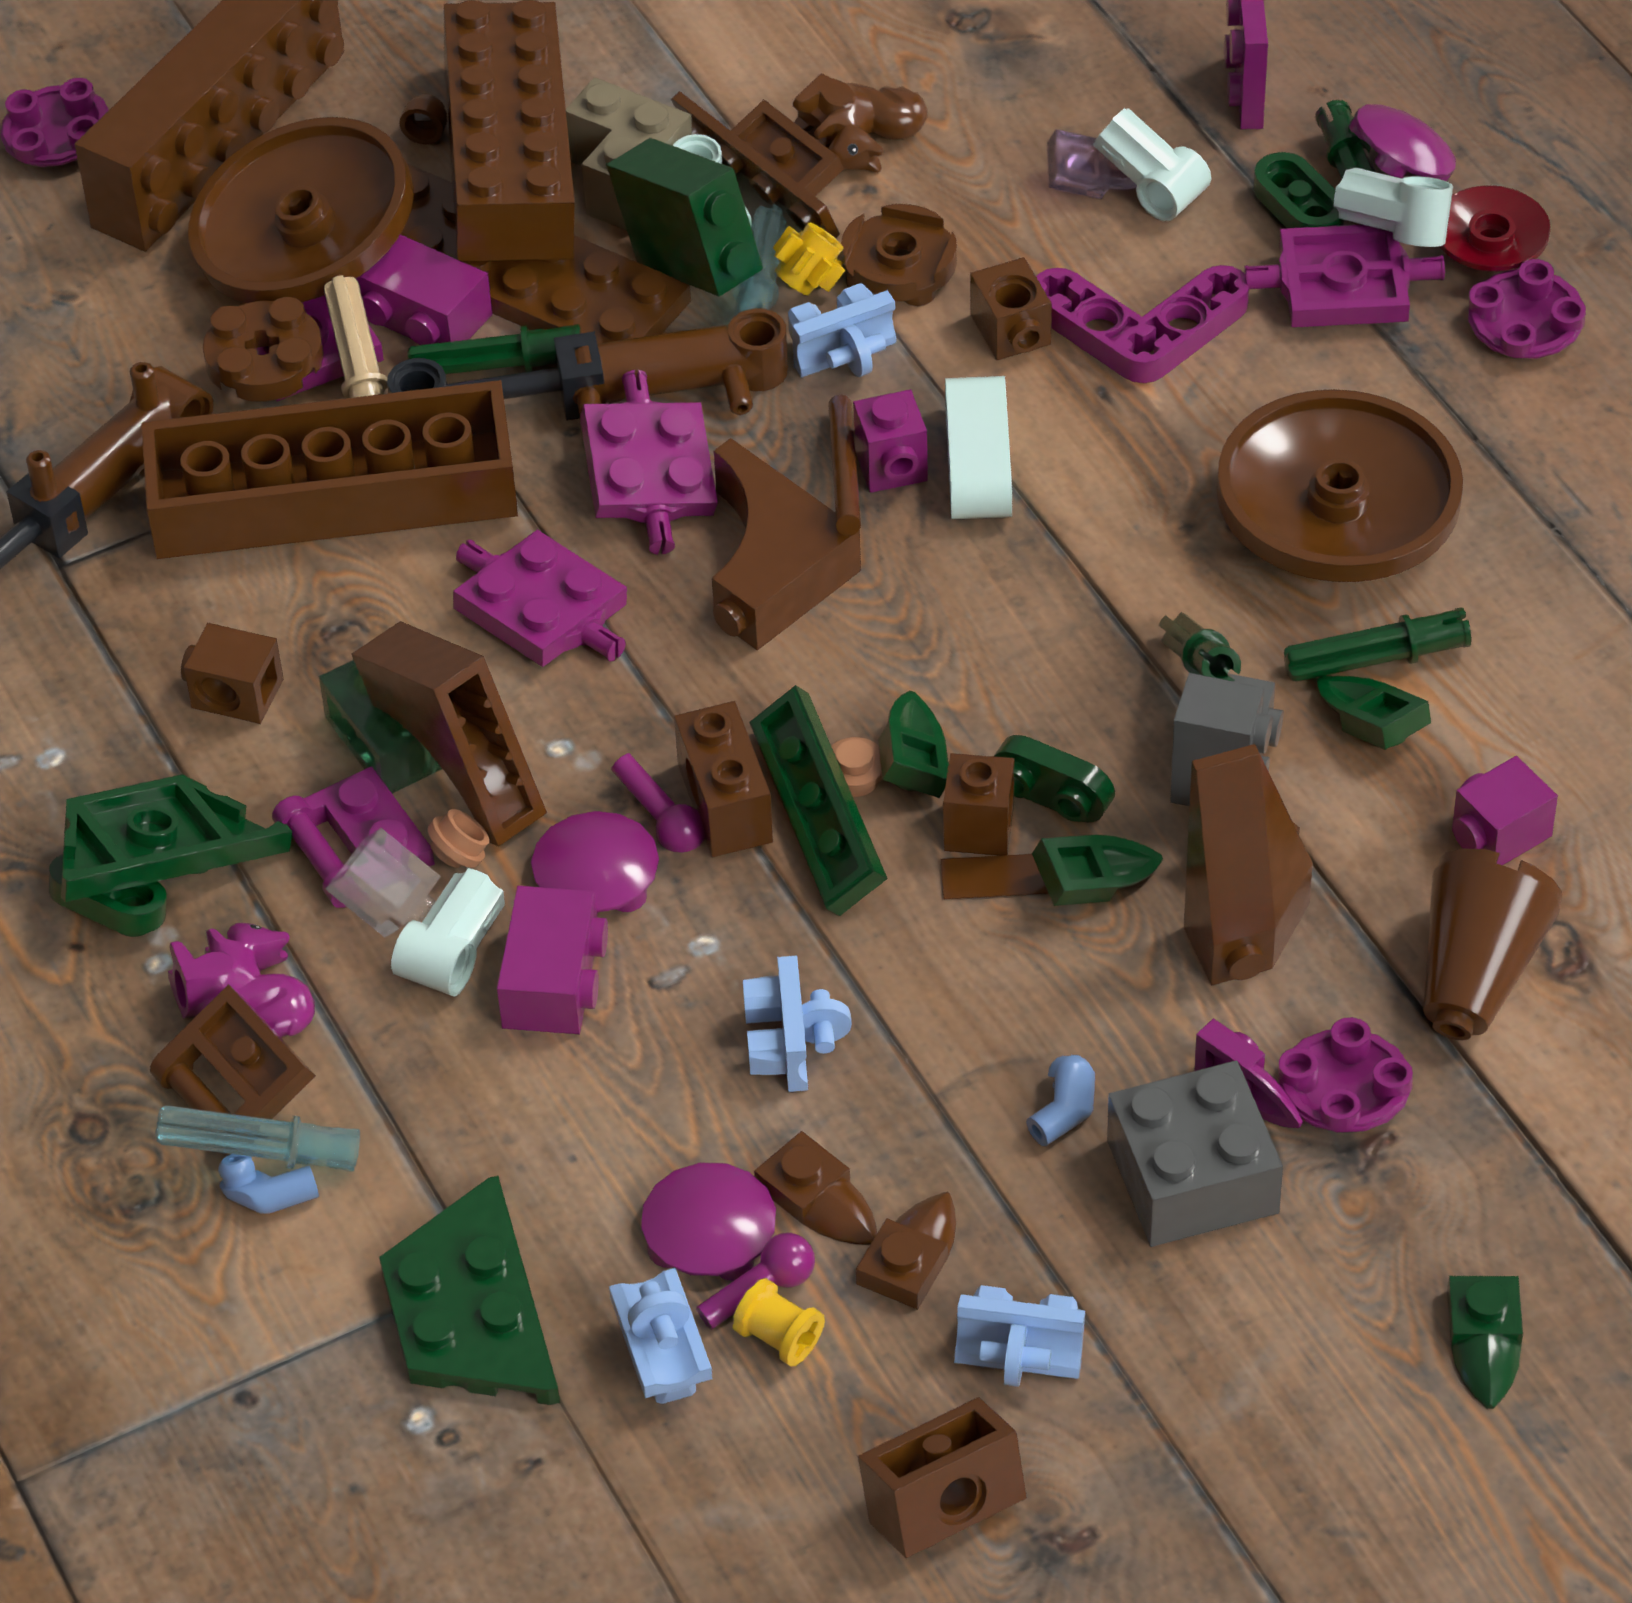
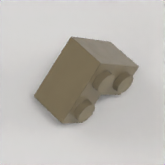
(606, 124)

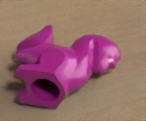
(238, 961)

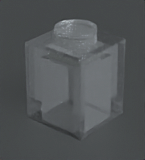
(385, 884)

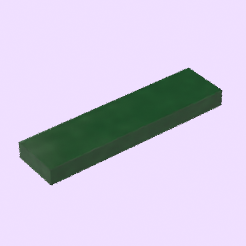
(818, 801)

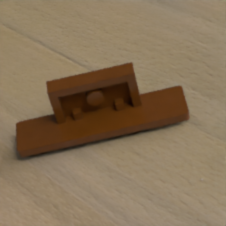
(776, 157)

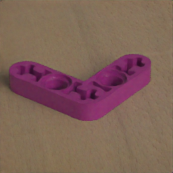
(1138, 333)

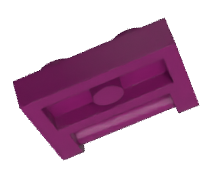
(355, 811)

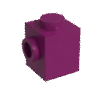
(890, 441)
(1504, 810)

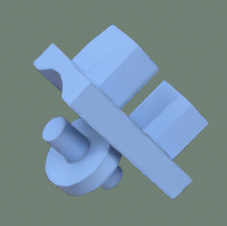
(844, 335)
(816, 1021)
(1020, 1335)
(661, 1336)

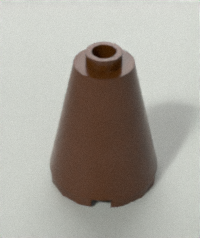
(1482, 936)

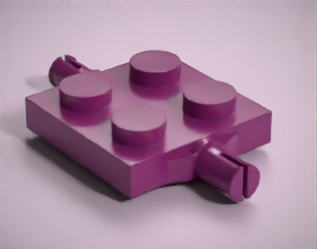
(1344, 275)
(648, 461)
(540, 598)

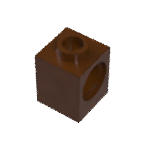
(1010, 308)
(232, 672)
(978, 804)

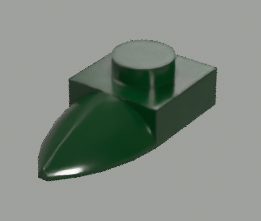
(1374, 709)
(914, 747)
(1092, 866)
(1485, 1333)

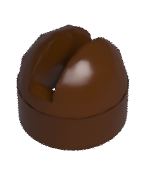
(423, 119)

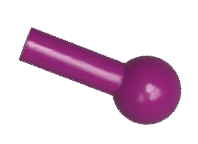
(677, 826)
(783, 1260)

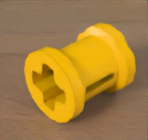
(778, 1322)

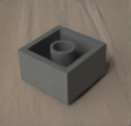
(1194, 1153)

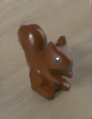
(851, 112)

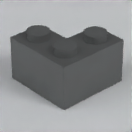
(1220, 718)

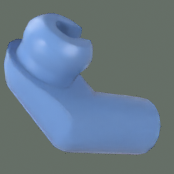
(1072, 1099)
(262, 1192)

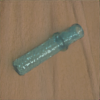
(761, 289)
(259, 1137)

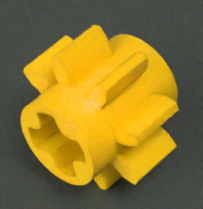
(808, 259)

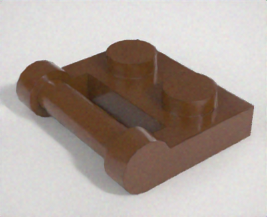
(241, 1050)

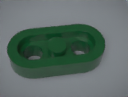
(1295, 192)
(1057, 779)
(127, 911)

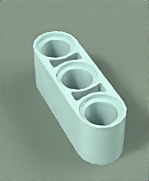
(978, 447)

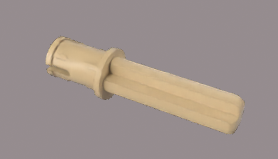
(353, 339)

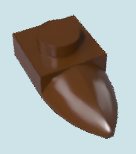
(817, 1191)
(910, 1251)

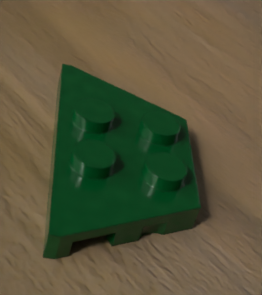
(157, 834)
(468, 1302)

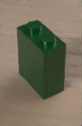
(685, 216)

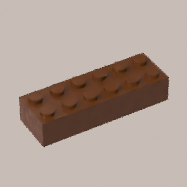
(200, 107)
(508, 132)
(328, 469)

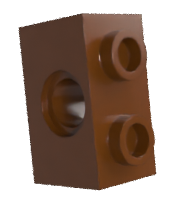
(723, 778)
(942, 1477)

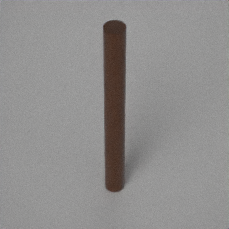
(844, 465)

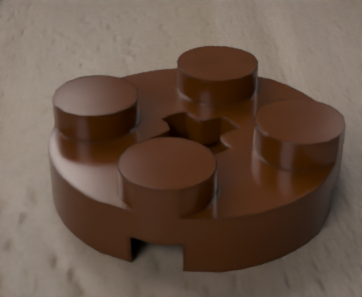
(908, 277)
(278, 324)

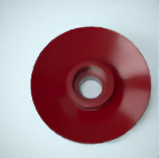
(1495, 228)

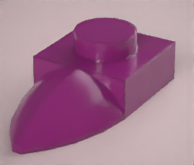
(1221, 1045)

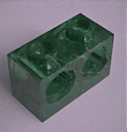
(371, 733)

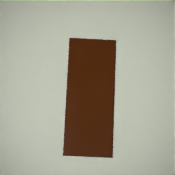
(991, 876)

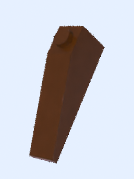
(1243, 867)

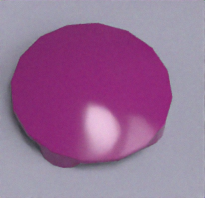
(49, 121)
(1403, 143)
(1526, 311)
(599, 855)
(1346, 1078)
(708, 1220)

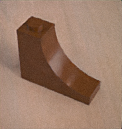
(787, 555)
(458, 716)

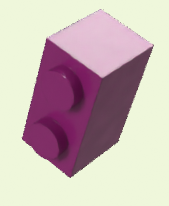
(425, 294)
(550, 960)

